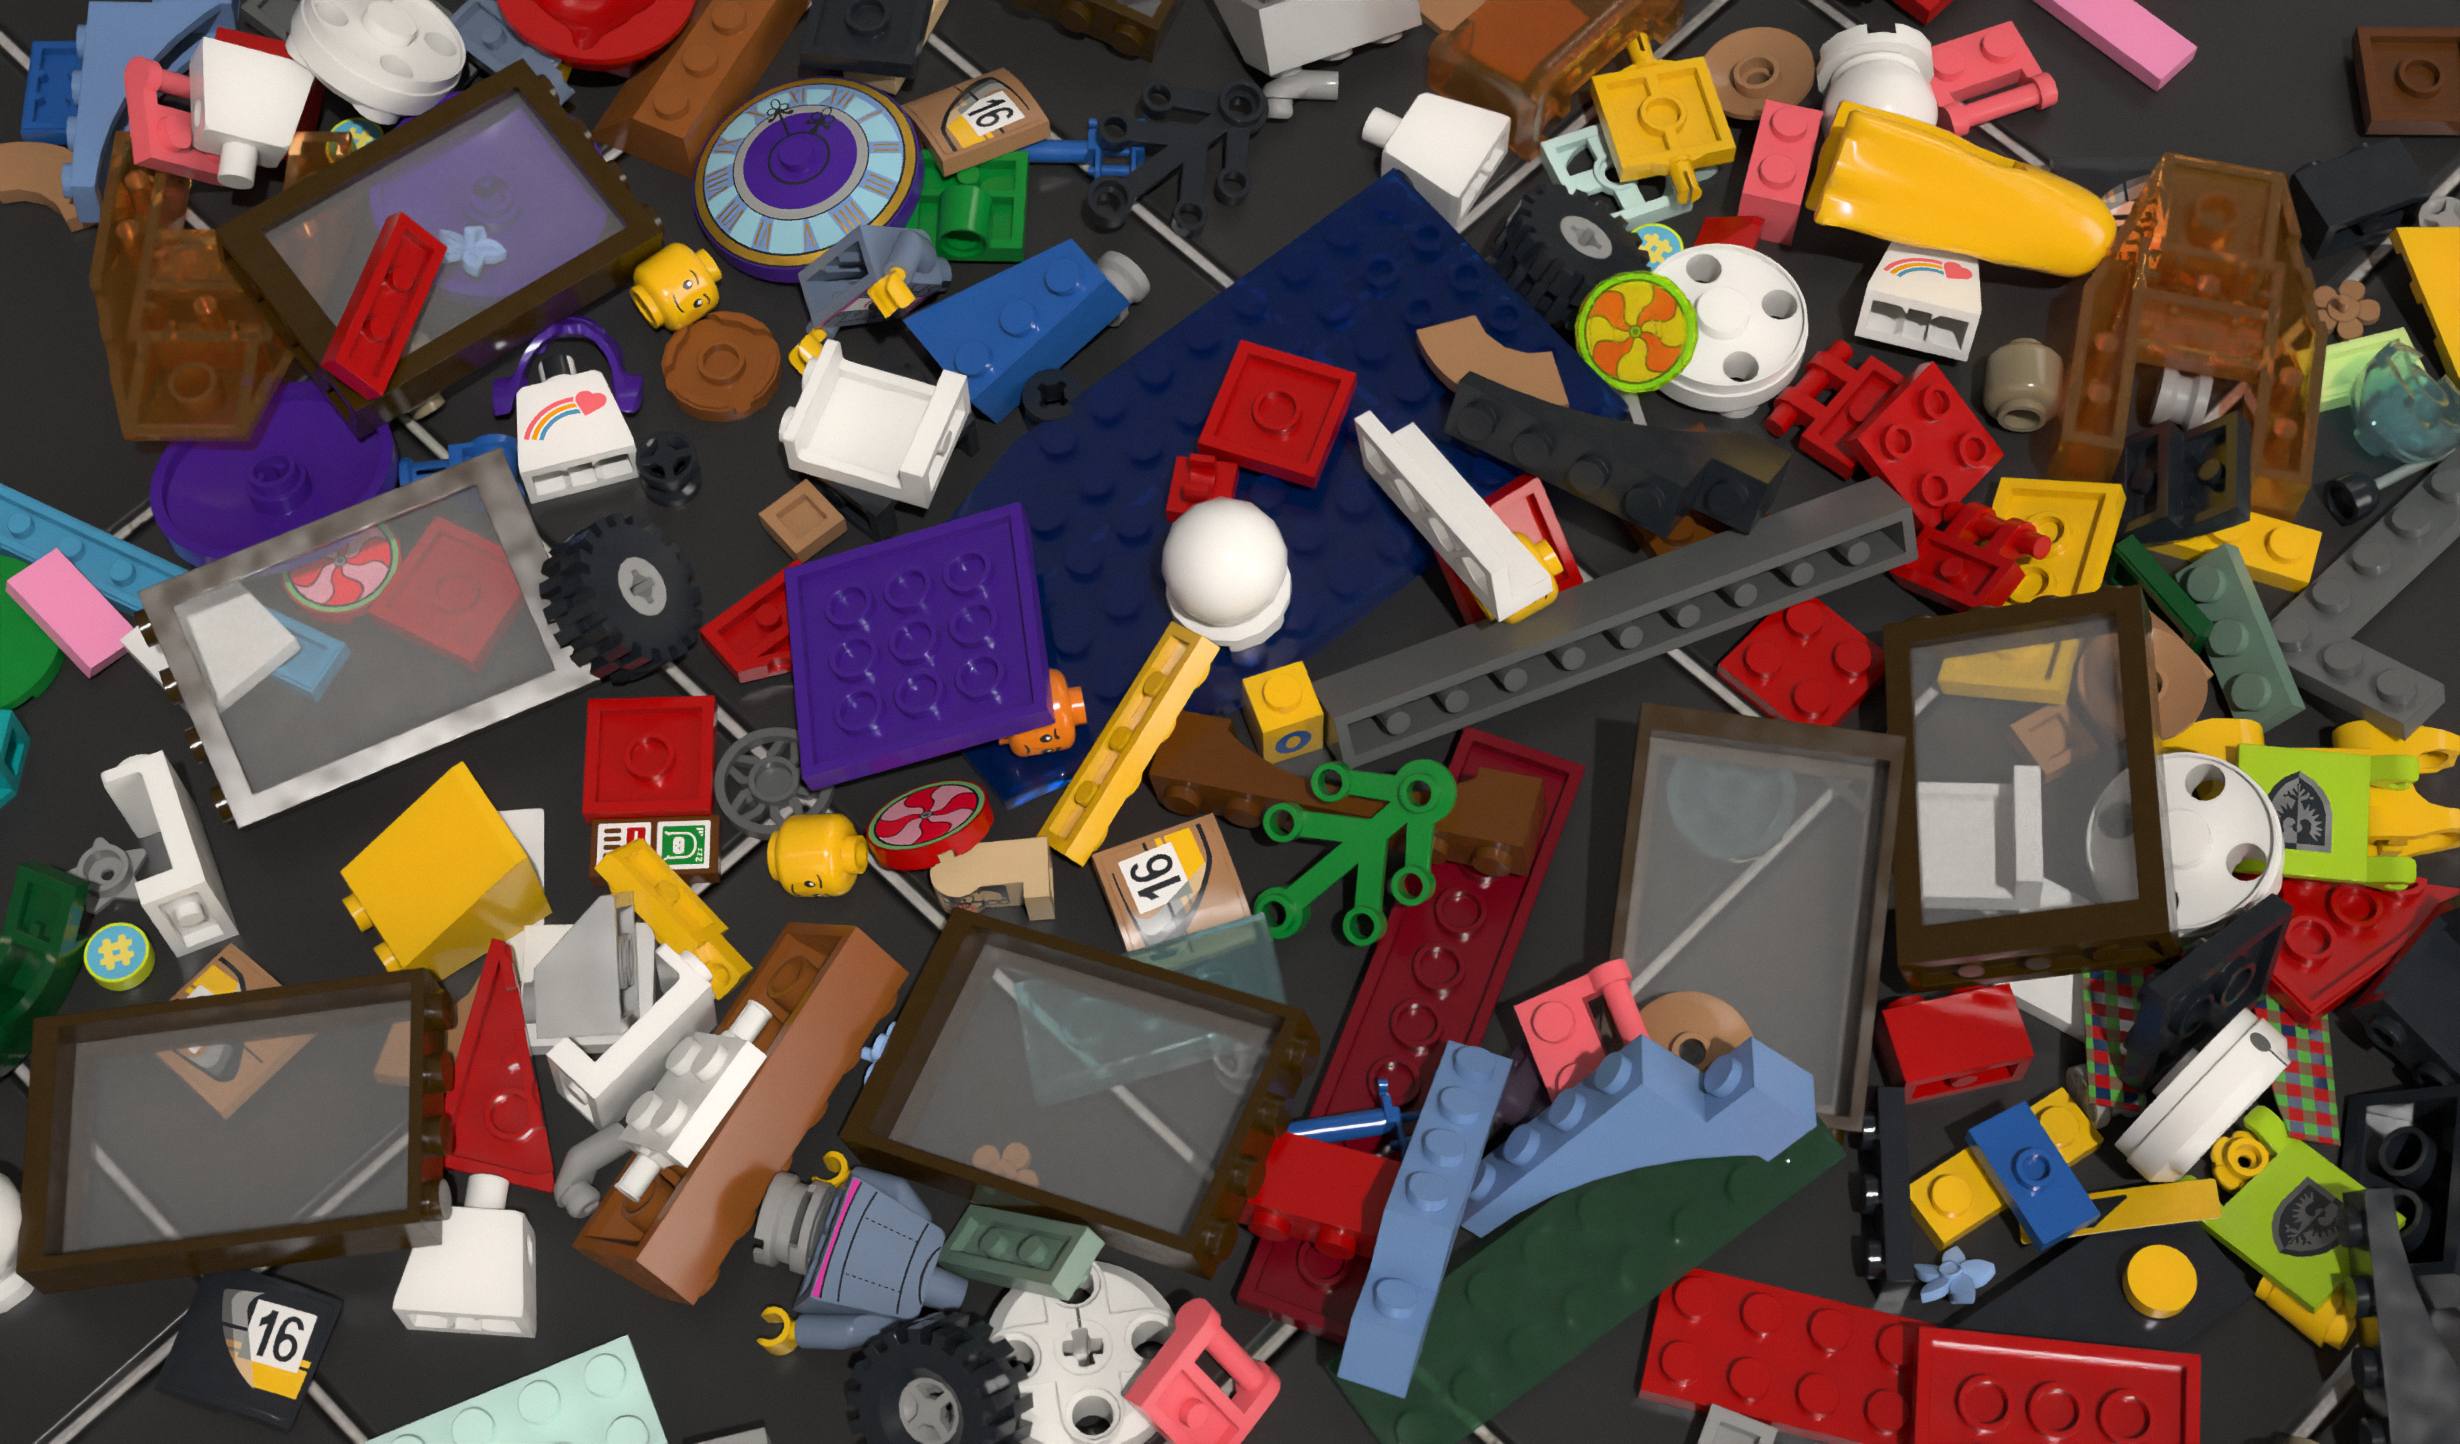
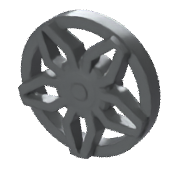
(771, 782)

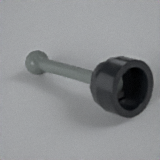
(2357, 494)

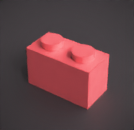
(1780, 168)

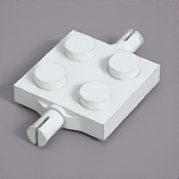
(690, 1099)

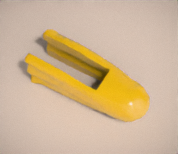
(1948, 195)

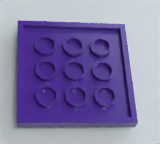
(917, 646)

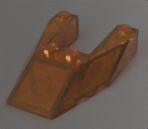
(2210, 287)
(176, 326)

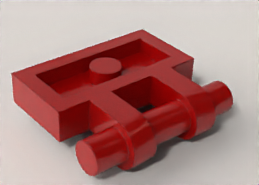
(1830, 425)
(1964, 574)

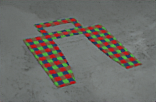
(2301, 1091)

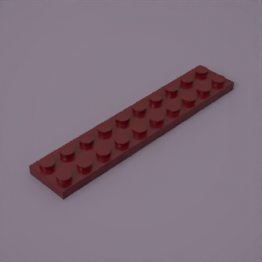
(1426, 985)

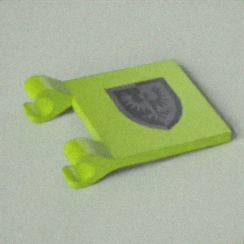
(2326, 812)
(2288, 1216)

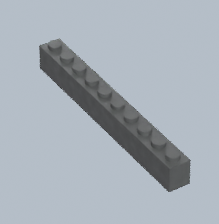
(1615, 622)

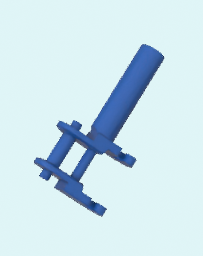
(1086, 152)
(1362, 1124)

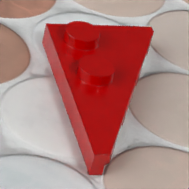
(495, 1087)

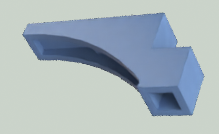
(113, 36)
(1642, 1113)
(1423, 1219)

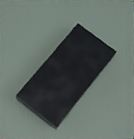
(2084, 1298)

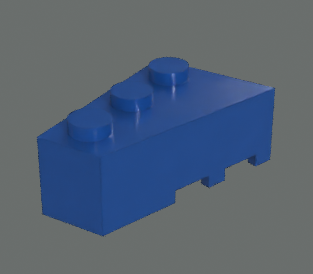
(1019, 324)

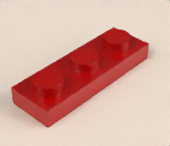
(384, 306)

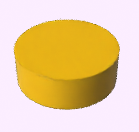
(2159, 1281)

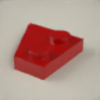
(754, 632)

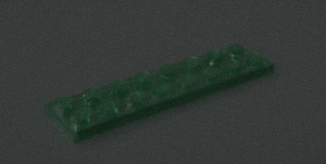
(1572, 1278)

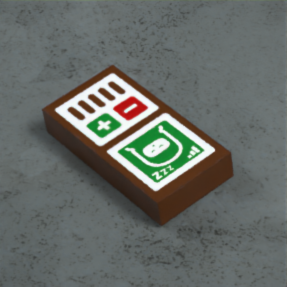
(684, 842)

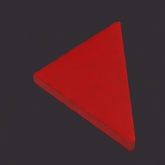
(2342, 939)

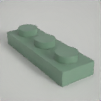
(2242, 639)
(1021, 1251)

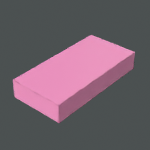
(70, 612)

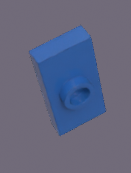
(49, 92)
(2032, 1176)

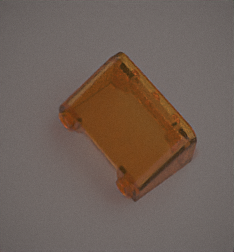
(1537, 53)

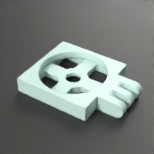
(1559, 152)

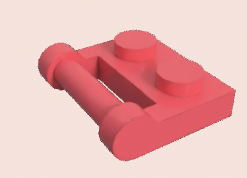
(1981, 65)
(160, 133)
(1564, 1029)
(1184, 1401)

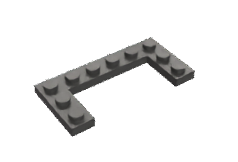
(2322, 620)

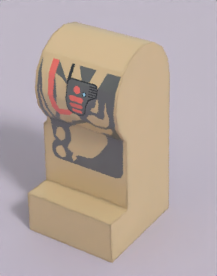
(998, 876)

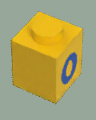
(1283, 713)

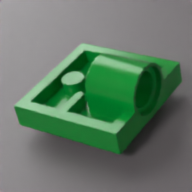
(976, 210)

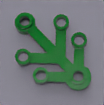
(1362, 844)

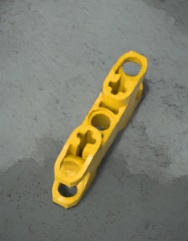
(2398, 820)

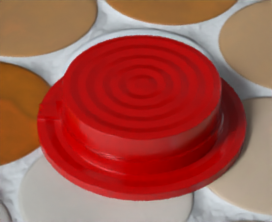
(597, 32)

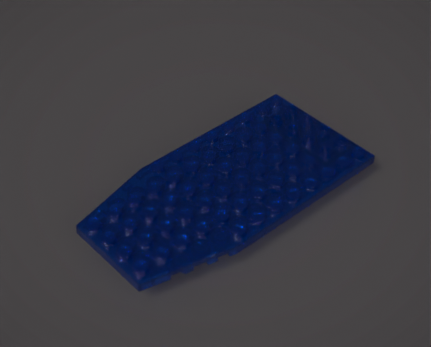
(1104, 474)

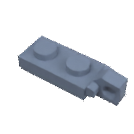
(495, 45)

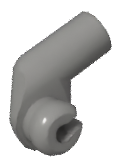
(583, 1160)

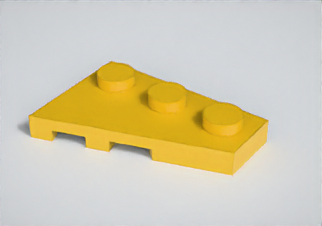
(2434, 265)

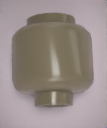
(2023, 385)

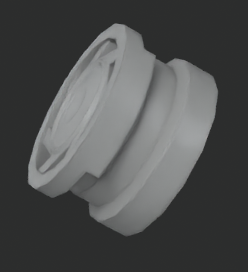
(791, 1221)

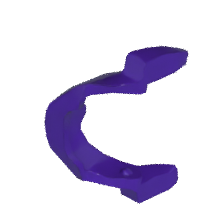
(626, 387)

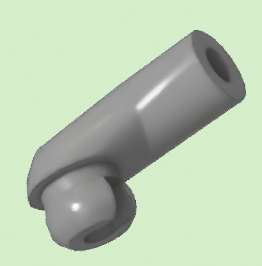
(1304, 85)

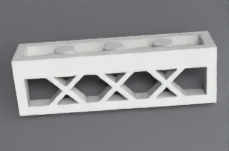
(1452, 517)

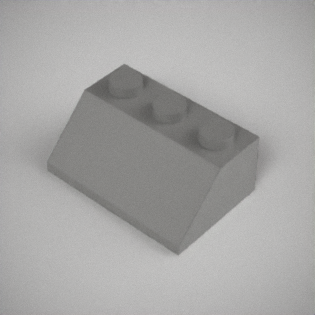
(1291, 33)
(589, 976)

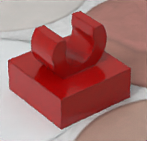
(1199, 480)

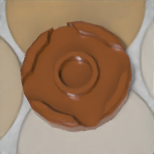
(722, 367)

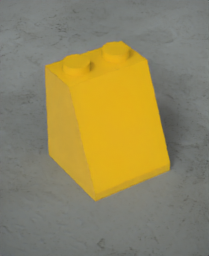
(443, 881)

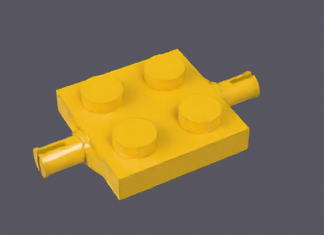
(1662, 119)

